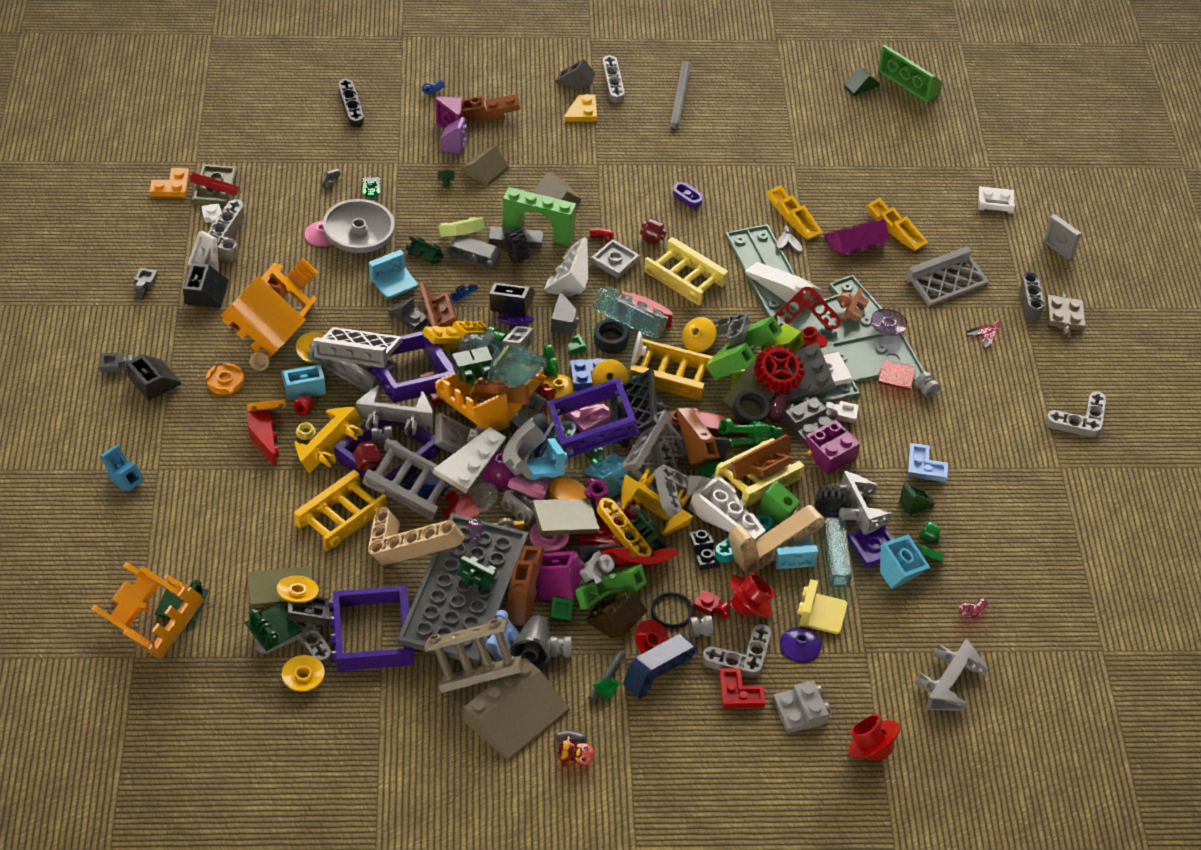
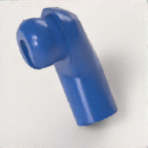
(431, 88)

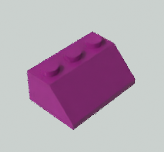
(858, 237)

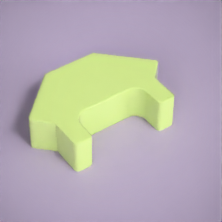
(461, 227)

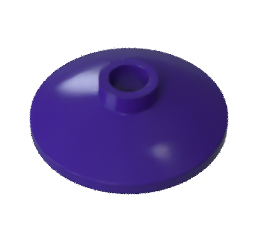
(515, 320)
(799, 650)

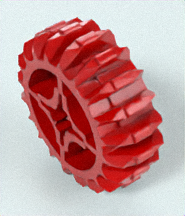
(782, 379)

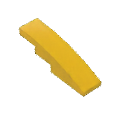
(794, 214)
(897, 226)

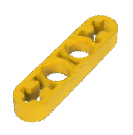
(620, 531)

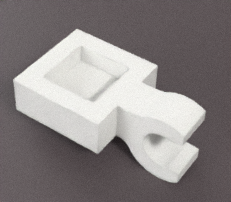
(211, 213)
(844, 411)

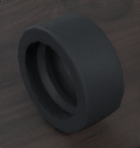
(611, 346)
(751, 395)

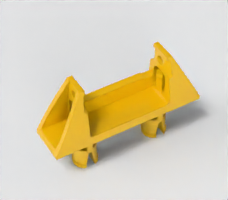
(318, 450)
(640, 492)

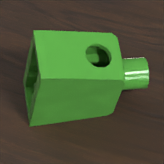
(778, 503)

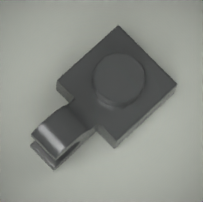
(143, 279)
(113, 361)

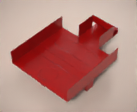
(461, 506)

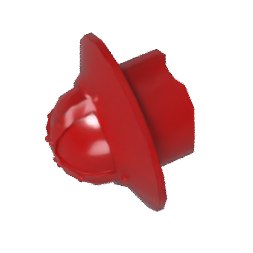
(750, 595)
(873, 738)

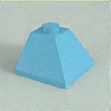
(901, 561)

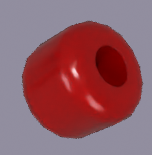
(303, 405)

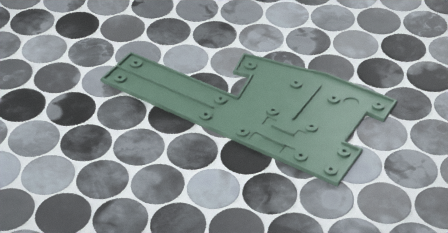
(856, 342)

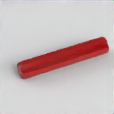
(214, 184)

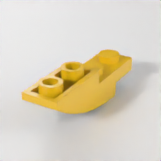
(449, 337)

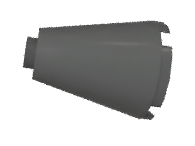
(533, 642)

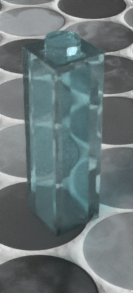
(837, 552)

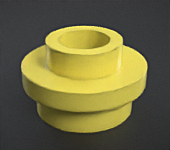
(305, 431)

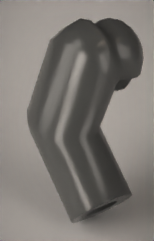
(328, 176)
(576, 736)

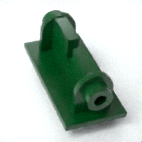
(431, 252)

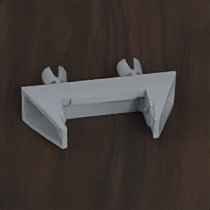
(372, 410)
(867, 518)
(941, 696)

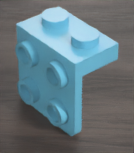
(391, 275)
(549, 466)

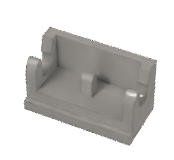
(519, 336)

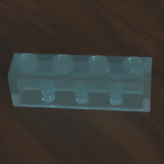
(630, 312)

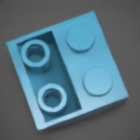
(304, 380)

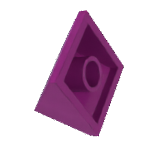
(447, 110)

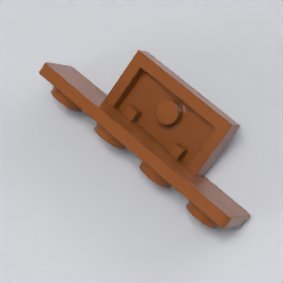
(439, 308)
(489, 388)
(764, 460)

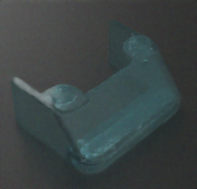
(509, 361)

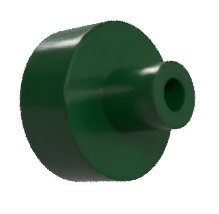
(446, 176)

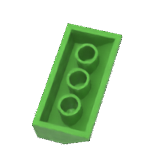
(908, 75)

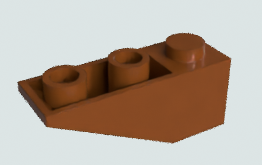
(698, 440)

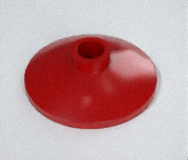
(649, 635)

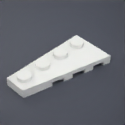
(469, 462)

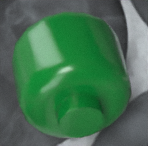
(930, 532)

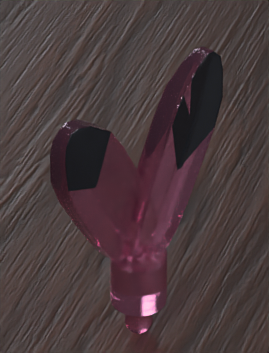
(988, 332)

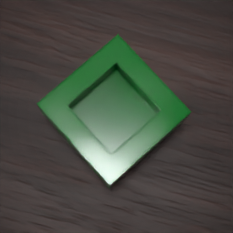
(561, 609)

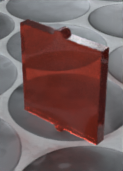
(896, 375)

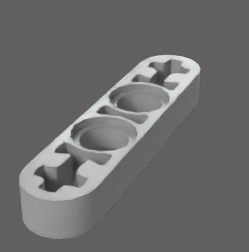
(613, 79)

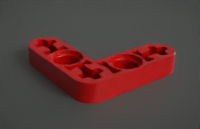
(803, 303)

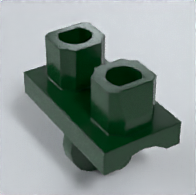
(475, 573)

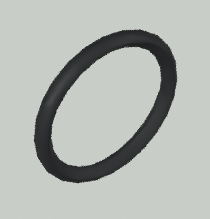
(676, 595)

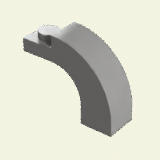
(521, 446)

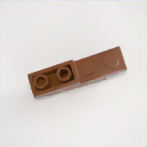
(493, 109)
(522, 585)

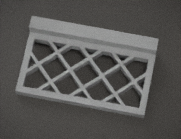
(937, 266)
(352, 351)
(351, 372)
(639, 453)

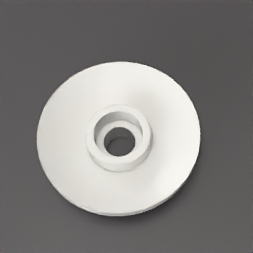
(639, 350)

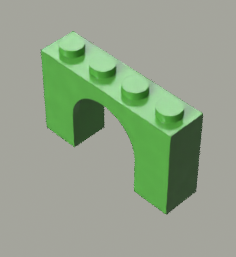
(559, 212)
(738, 357)

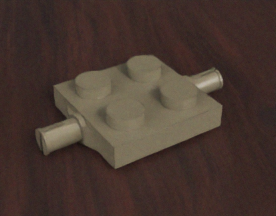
(1065, 313)

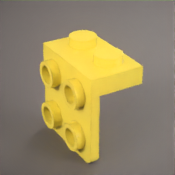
(821, 611)

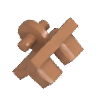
(851, 303)

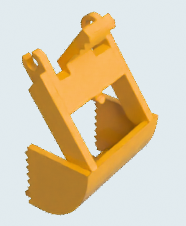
(265, 313)
(491, 413)
(133, 598)

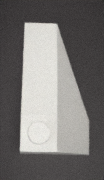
(572, 272)
(780, 282)
(721, 507)

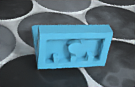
(610, 472)
(796, 557)

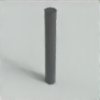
(608, 673)

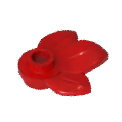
(812, 336)

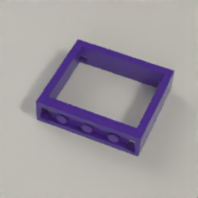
(412, 389)
(598, 436)
(345, 448)
(368, 659)

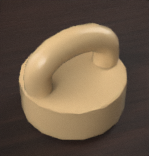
(259, 361)

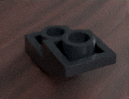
(703, 549)

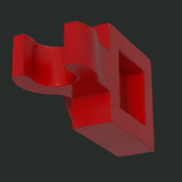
(710, 603)

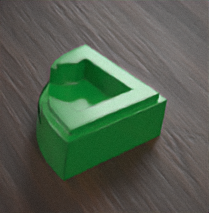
(576, 345)
(606, 687)

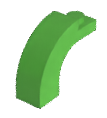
(620, 579)

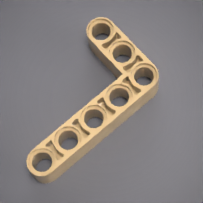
(390, 547)
(756, 554)

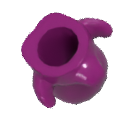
(596, 491)

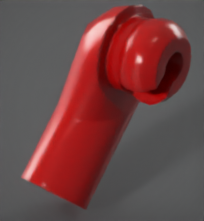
(601, 232)

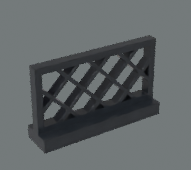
(617, 408)

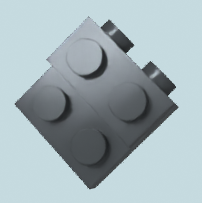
(806, 417)

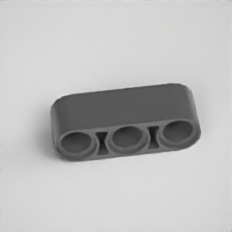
(474, 251)
(1032, 296)

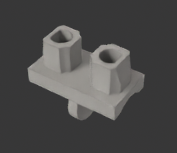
(597, 567)

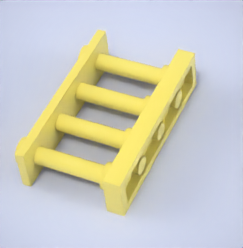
(689, 258)
(755, 492)

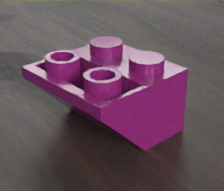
(832, 446)
(559, 575)

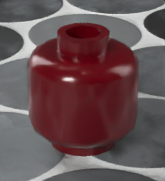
(653, 231)
(367, 456)

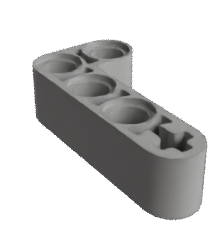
(225, 228)

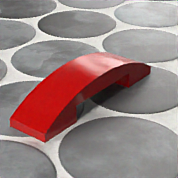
(622, 556)

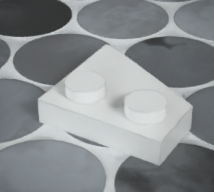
(205, 250)

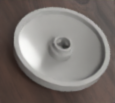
(358, 225)

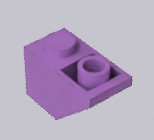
(453, 137)

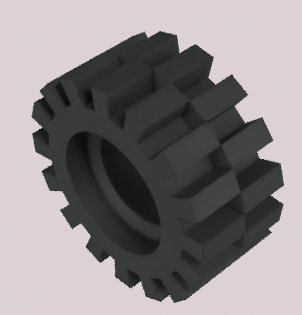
(517, 245)
(830, 494)

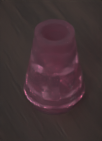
(777, 407)

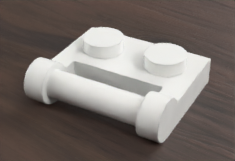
(996, 199)

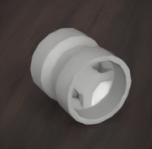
(927, 384)
(701, 626)
(556, 646)

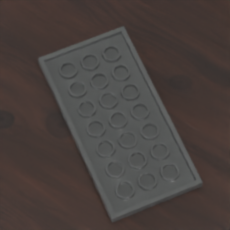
(448, 604)

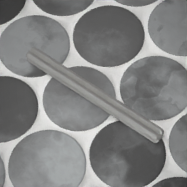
(680, 95)

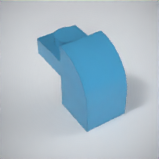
(119, 470)

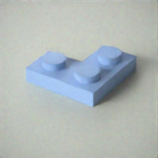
(921, 467)

